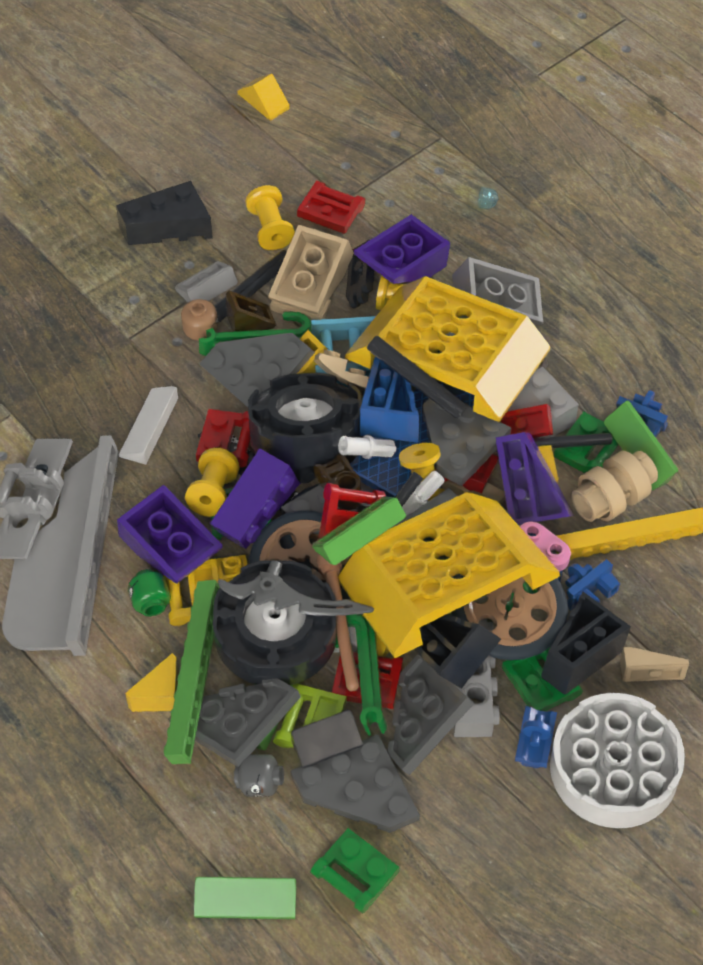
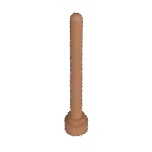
(331, 574)

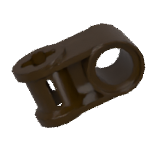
(341, 473)

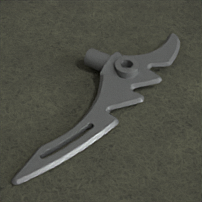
(270, 587)

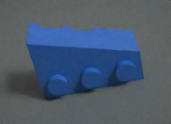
(388, 406)

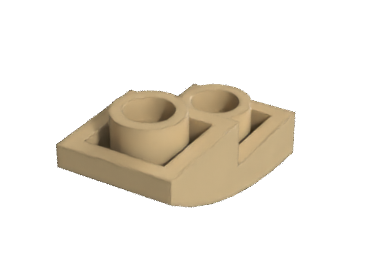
(334, 365)

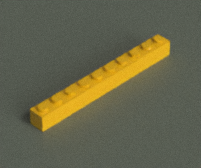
(634, 533)

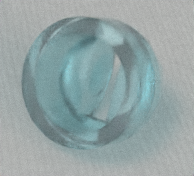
(487, 198)

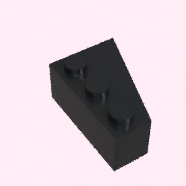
(164, 215)
(584, 644)
(455, 647)

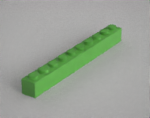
(192, 675)

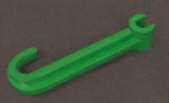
(213, 337)
(368, 672)

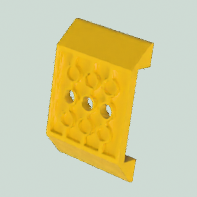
(486, 357)
(412, 587)

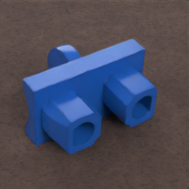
(648, 410)
(590, 580)
(535, 737)

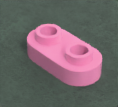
(547, 542)

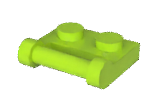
(322, 706)

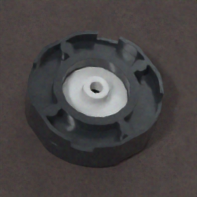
(304, 418)
(270, 642)

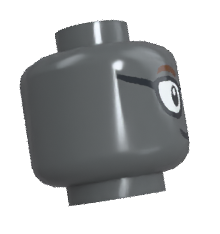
(259, 775)

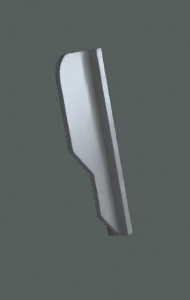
(57, 584)

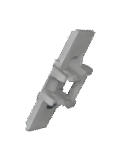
(39, 499)

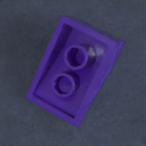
(406, 251)
(167, 535)

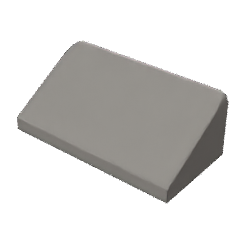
(208, 282)

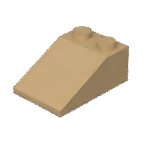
(311, 269)

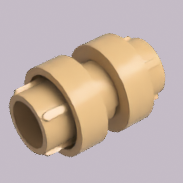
(609, 490)

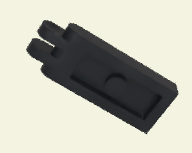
(359, 281)

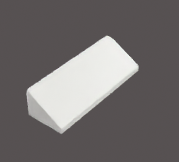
(149, 424)

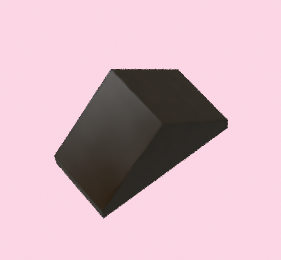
(247, 313)

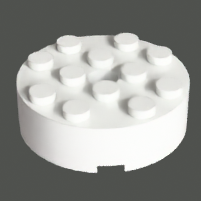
(596, 783)

